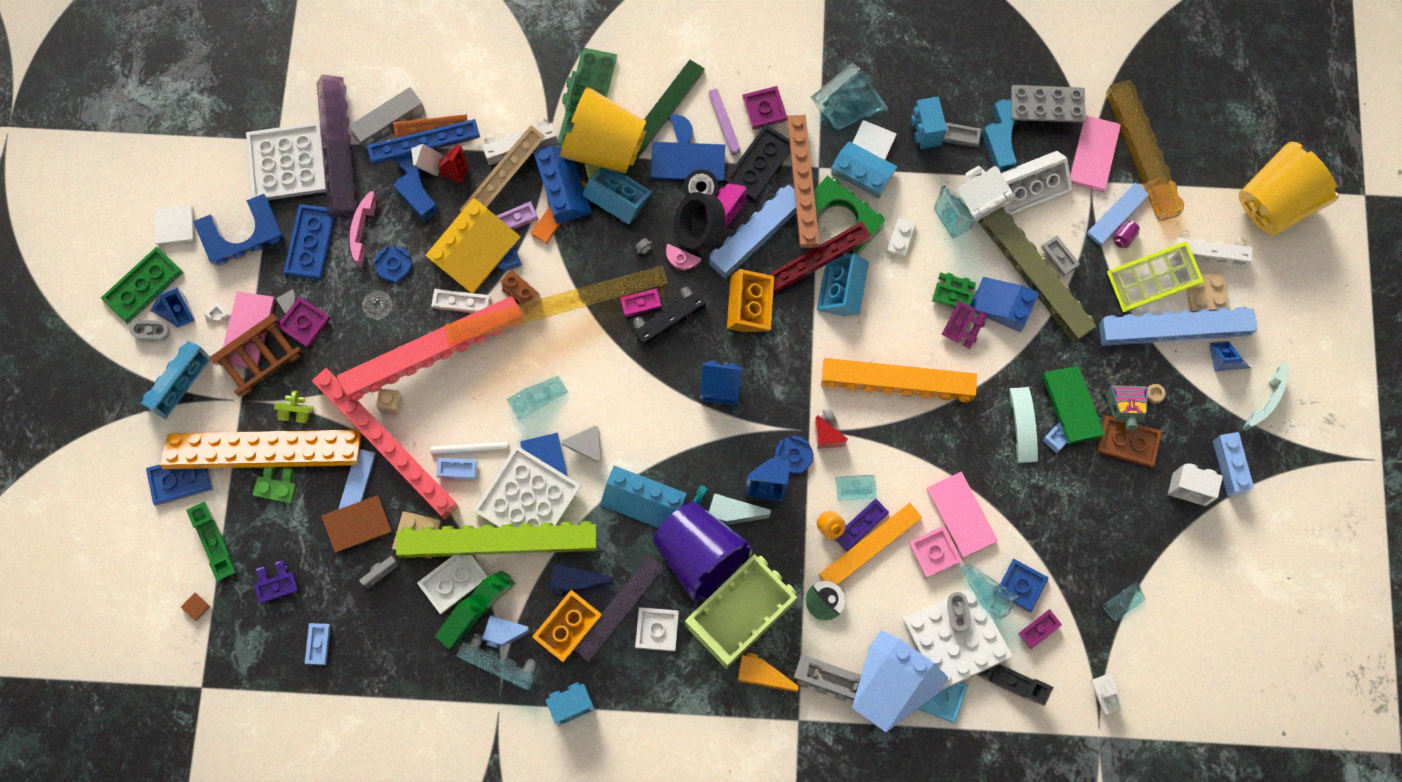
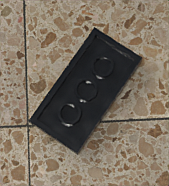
(760, 162)

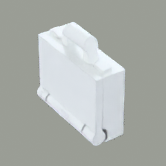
(985, 192)

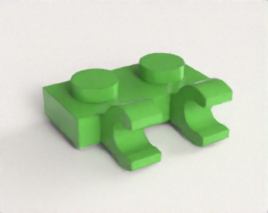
(273, 489)

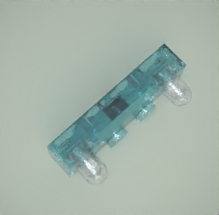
(501, 668)

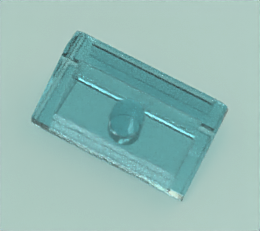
(856, 487)
(1124, 601)

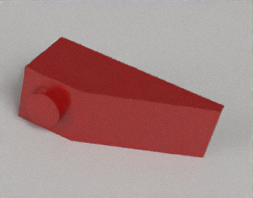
(454, 164)

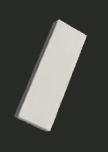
(459, 301)

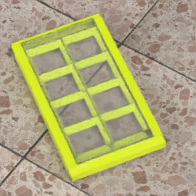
(1155, 276)

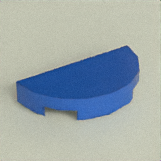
(682, 128)

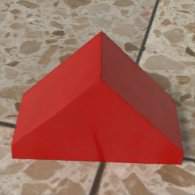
(827, 435)

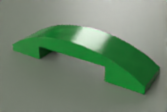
(212, 541)

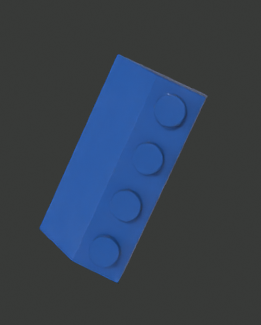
(562, 184)
(769, 480)

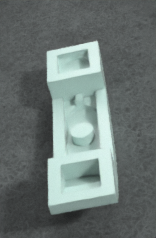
(1278, 380)
(1024, 425)

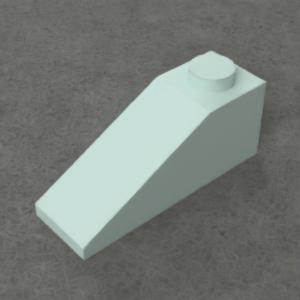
(734, 511)

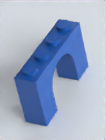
(265, 232)

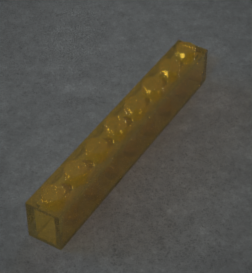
(1144, 150)

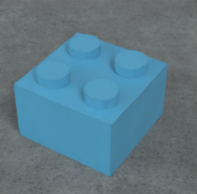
(928, 123)
(569, 704)

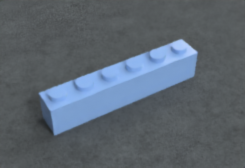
(754, 233)

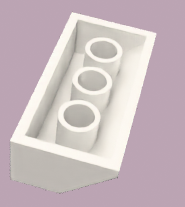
(1038, 181)

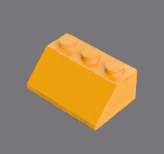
(750, 301)
(567, 626)

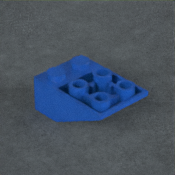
(720, 383)

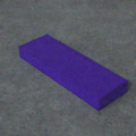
(862, 524)

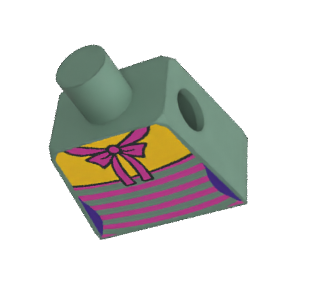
(1128, 404)

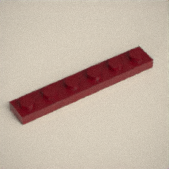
(820, 256)

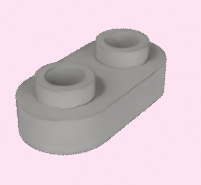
(151, 330)
(958, 613)

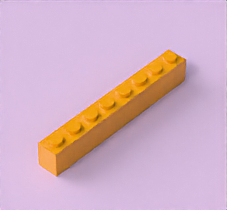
(899, 379)

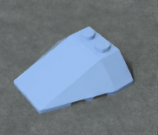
(895, 682)

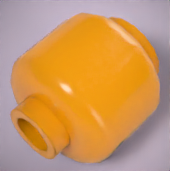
(831, 525)

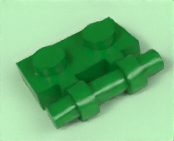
(949, 295)

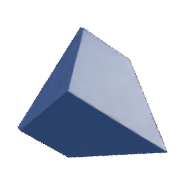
(173, 307)
(1226, 357)

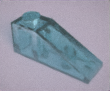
(536, 397)
(991, 594)

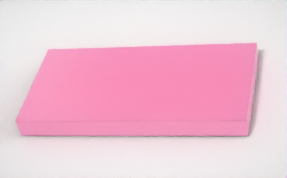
(1094, 153)
(247, 312)
(961, 514)

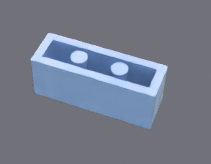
(1233, 464)

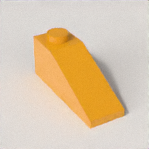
(759, 672)

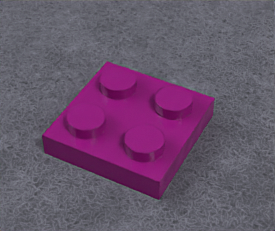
(764, 107)
(303, 322)

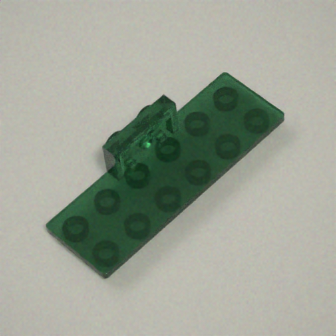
(593, 71)

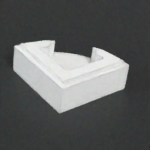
(217, 313)

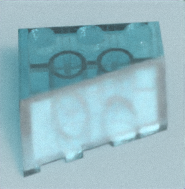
(848, 98)

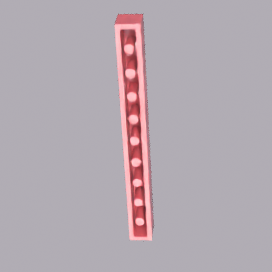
(410, 358)
(386, 445)

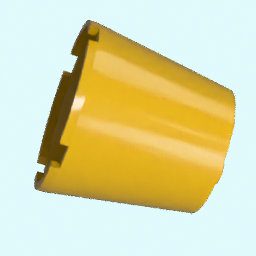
(603, 134)
(1288, 190)

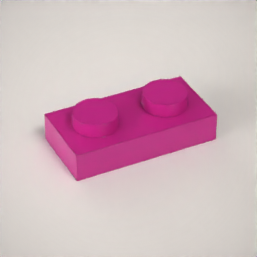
(640, 302)

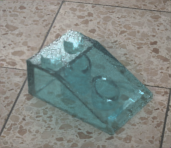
(953, 212)

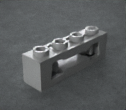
(821, 685)

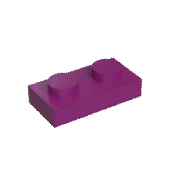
(1039, 629)

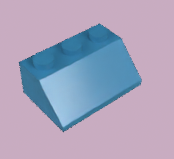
(863, 169)
(617, 194)
(843, 285)

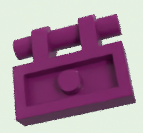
(959, 321)

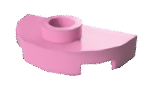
(681, 259)

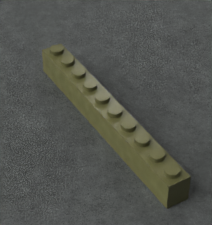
(1038, 274)

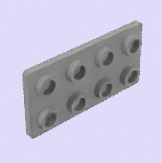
(1048, 103)

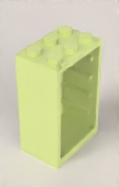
(741, 610)

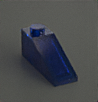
(569, 578)

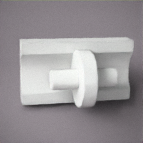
(1107, 694)

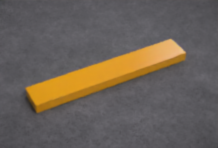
(871, 545)

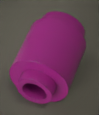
(1126, 234)

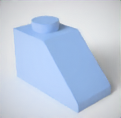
(503, 632)

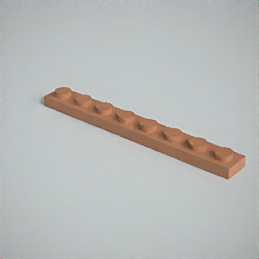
(802, 181)

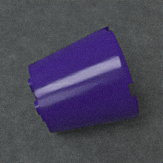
(700, 550)

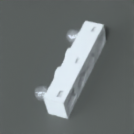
(496, 150)
(1218, 252)

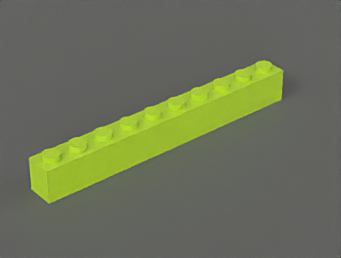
(496, 540)

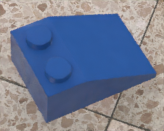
(1004, 302)

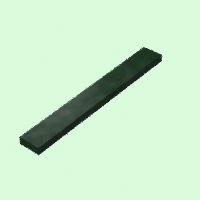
(669, 102)

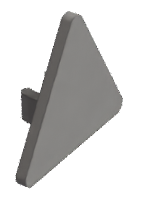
(585, 443)

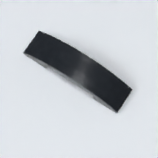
(1018, 684)

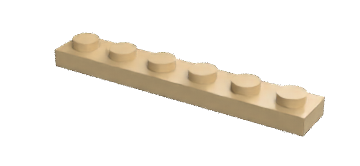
(507, 167)

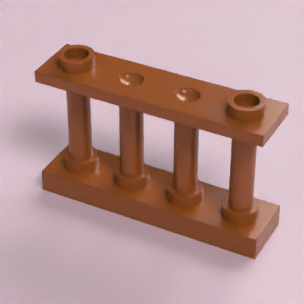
(238, 347)

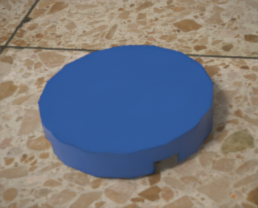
(393, 264)
(797, 451)

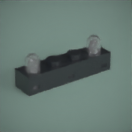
(671, 318)

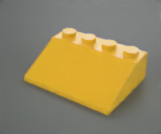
(473, 245)

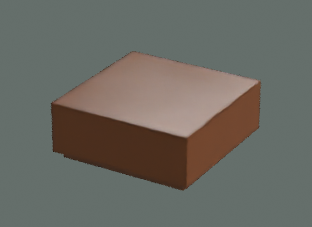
(195, 606)

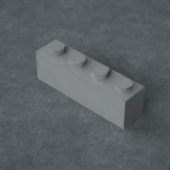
(380, 120)

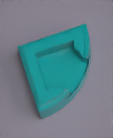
(701, 493)

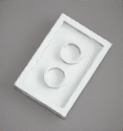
(452, 581)

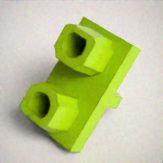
(285, 409)

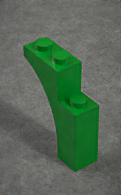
(473, 608)

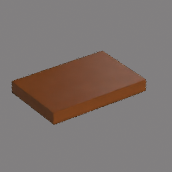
(1132, 446)
(356, 524)

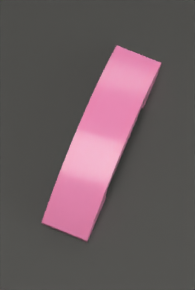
(366, 207)

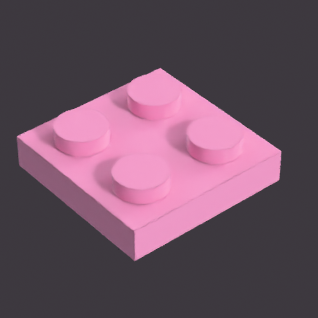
(934, 551)

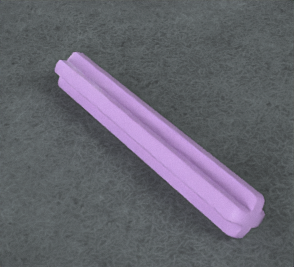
(724, 121)

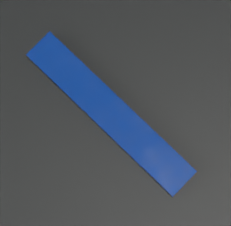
(432, 138)

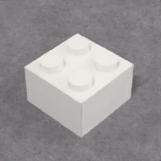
(1195, 484)

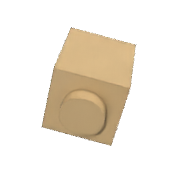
(389, 401)

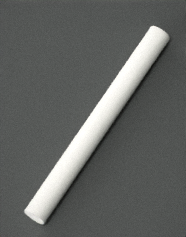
(469, 447)

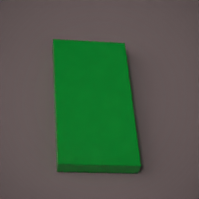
(141, 285)
(1073, 404)

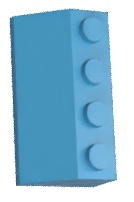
(176, 379)
(640, 497)

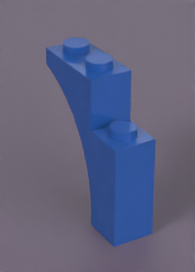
(412, 190)

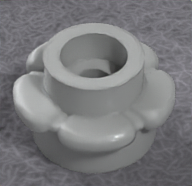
(644, 246)
(829, 417)

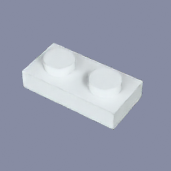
(901, 237)

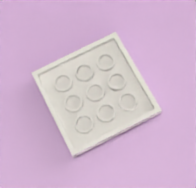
(286, 161)
(527, 492)
(953, 652)

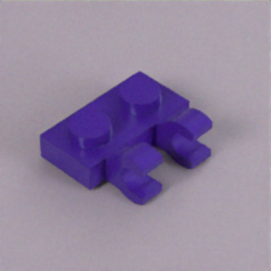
(276, 587)

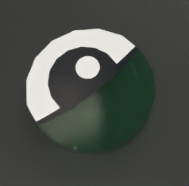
(825, 600)

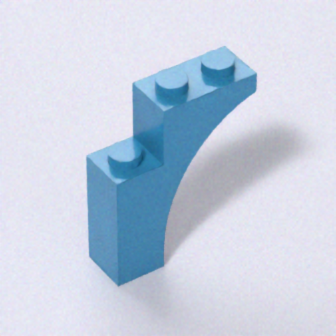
(998, 137)

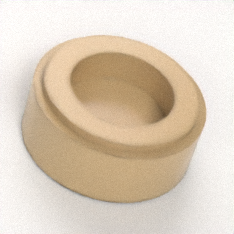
(1155, 393)

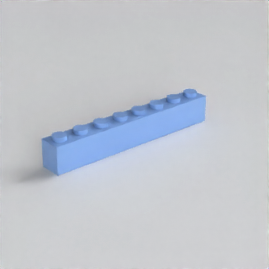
(1177, 327)

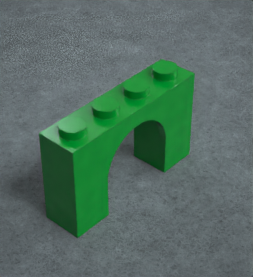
(831, 194)

